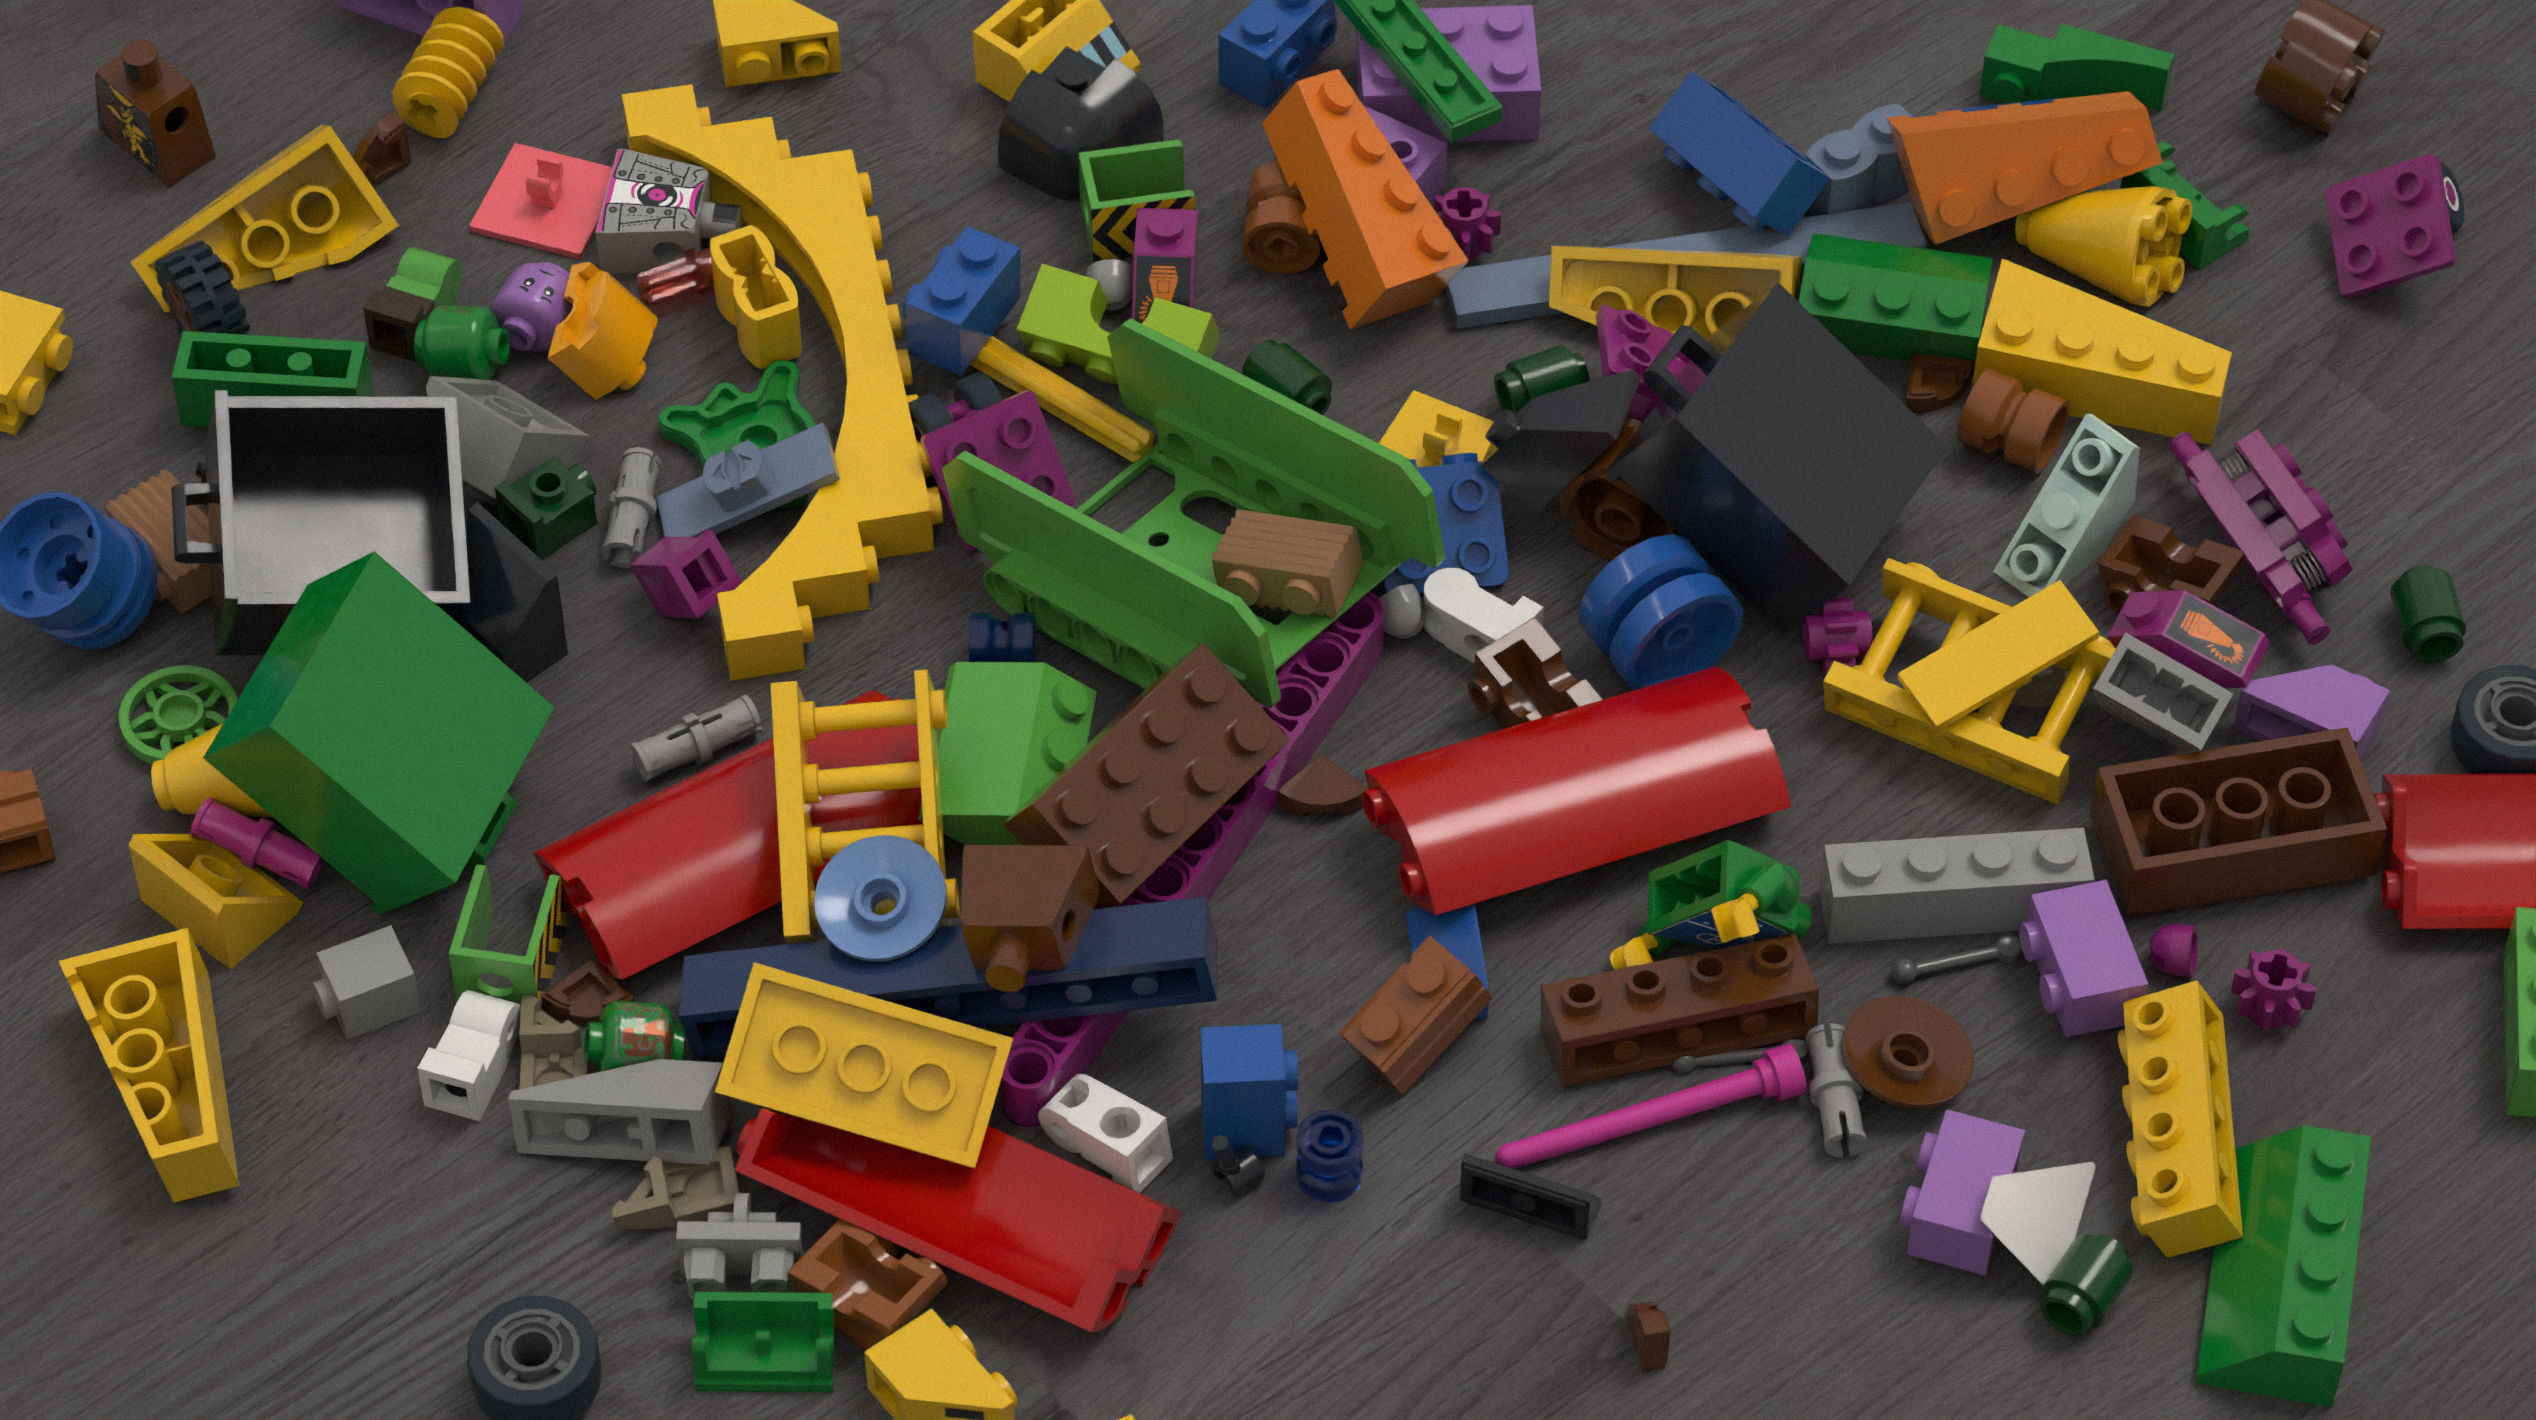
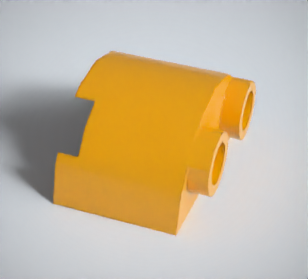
(603, 334)

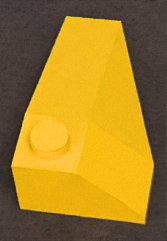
(283, 218)
(1666, 285)

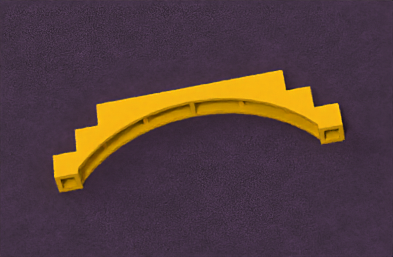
(881, 503)

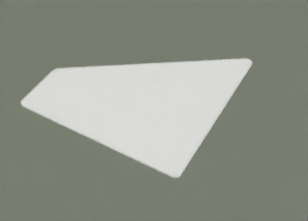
(2038, 1213)

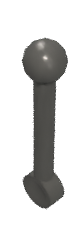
(2006, 950)
(1687, 1063)

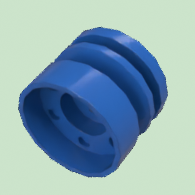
(75, 571)

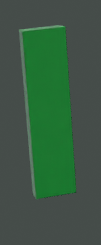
(1425, 65)

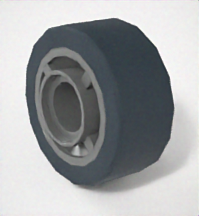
(2497, 722)
(529, 1332)

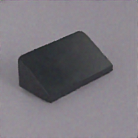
(1528, 1197)

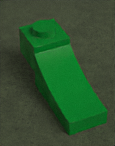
(2072, 65)

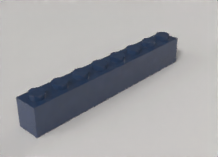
(1121, 963)

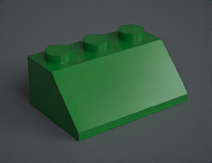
(1896, 297)

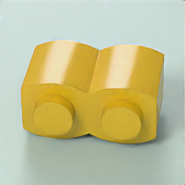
(756, 296)

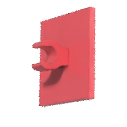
(544, 201)

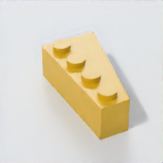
(2101, 357)
(161, 1043)

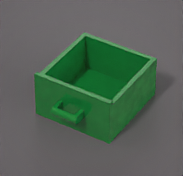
(381, 734)

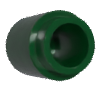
(1289, 374)
(1538, 375)
(2428, 613)
(2085, 1284)

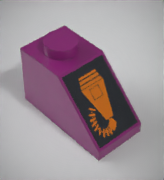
(1164, 258)
(2193, 635)

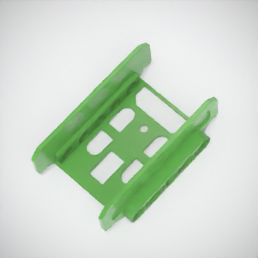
(1221, 439)

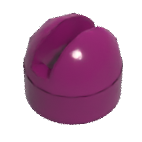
(2175, 950)

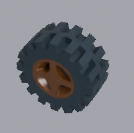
(200, 291)

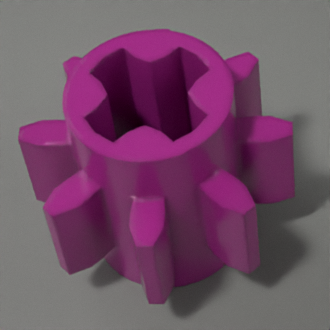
(1469, 219)
(1837, 633)
(2273, 989)

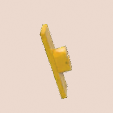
(1998, 656)

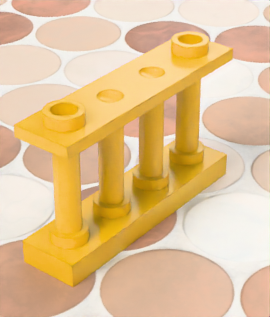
(1976, 738)
(803, 784)

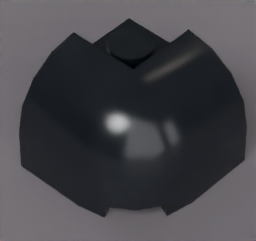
(1074, 111)

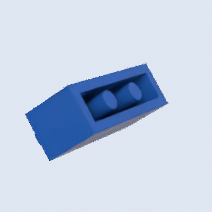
(1737, 156)

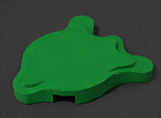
(734, 417)

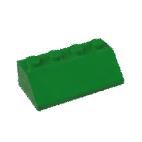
(2287, 1286)

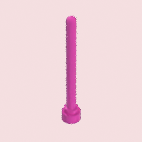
(1774, 1075)

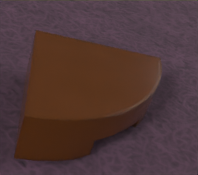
(384, 148)
(1936, 381)
(1321, 789)
(583, 994)
(1649, 1334)

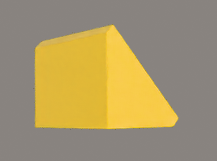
(210, 893)

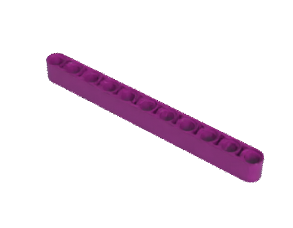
(1314, 693)

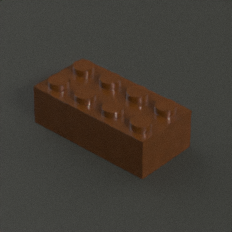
(1153, 774)
(2237, 821)

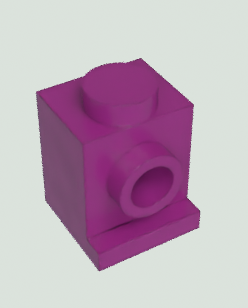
(685, 574)

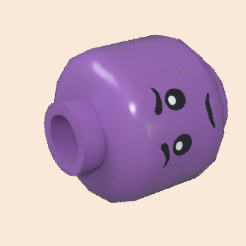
(532, 305)

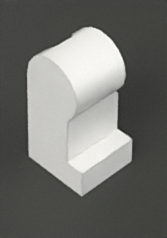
(1467, 615)
(470, 1055)
(1108, 1131)

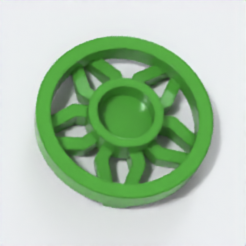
(177, 714)

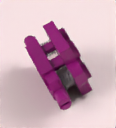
(2276, 551)

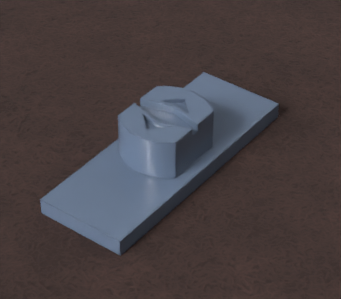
(749, 483)

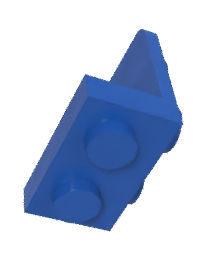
(1468, 521)

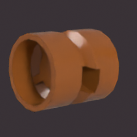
(1274, 229)
(2017, 422)

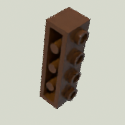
(1678, 1009)

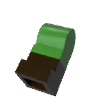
(419, 286)

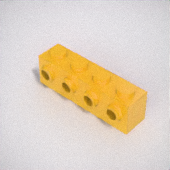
(2180, 1120)

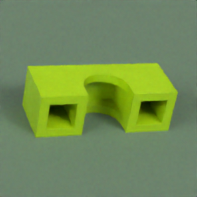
(1066, 316)

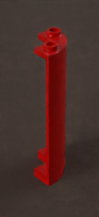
(1575, 790)
(711, 847)
(2458, 848)
(1011, 1222)

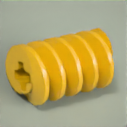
(447, 71)

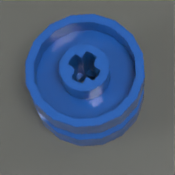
(1660, 612)

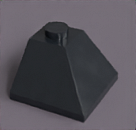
(1557, 436)
(512, 598)

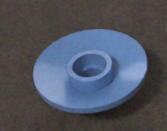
(874, 872)

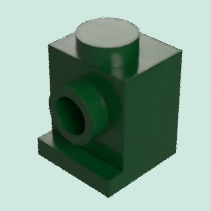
(548, 506)

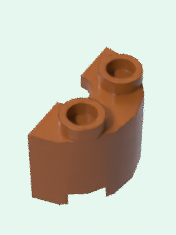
(868, 1284)

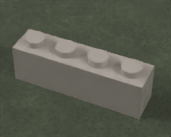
(1945, 883)

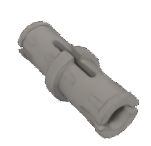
(631, 507)
(695, 738)
(1835, 1092)

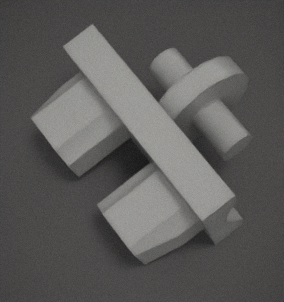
(738, 1245)

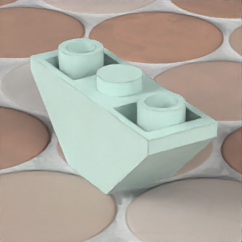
(2074, 510)

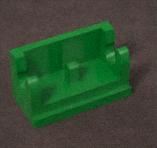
(2210, 230)
(764, 1341)

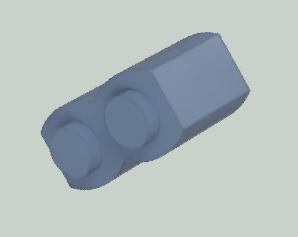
(1859, 164)

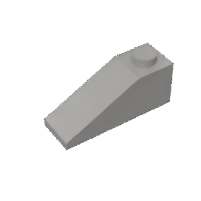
(626, 1113)

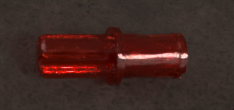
(677, 278)

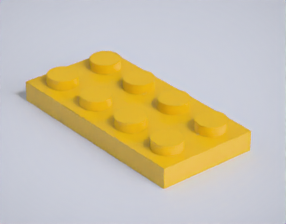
(864, 1065)

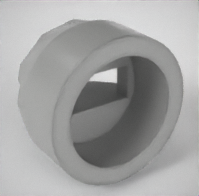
(1115, 280)
(1403, 611)

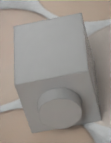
(366, 983)

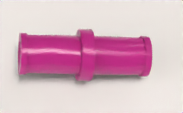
(257, 843)

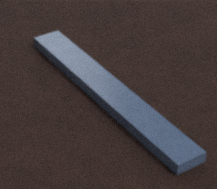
(1522, 286)

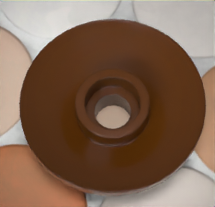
(1913, 1033)

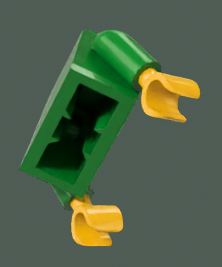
(1717, 902)

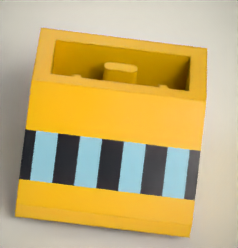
(1035, 32)

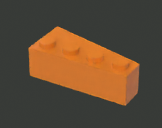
(2017, 158)
(1361, 201)

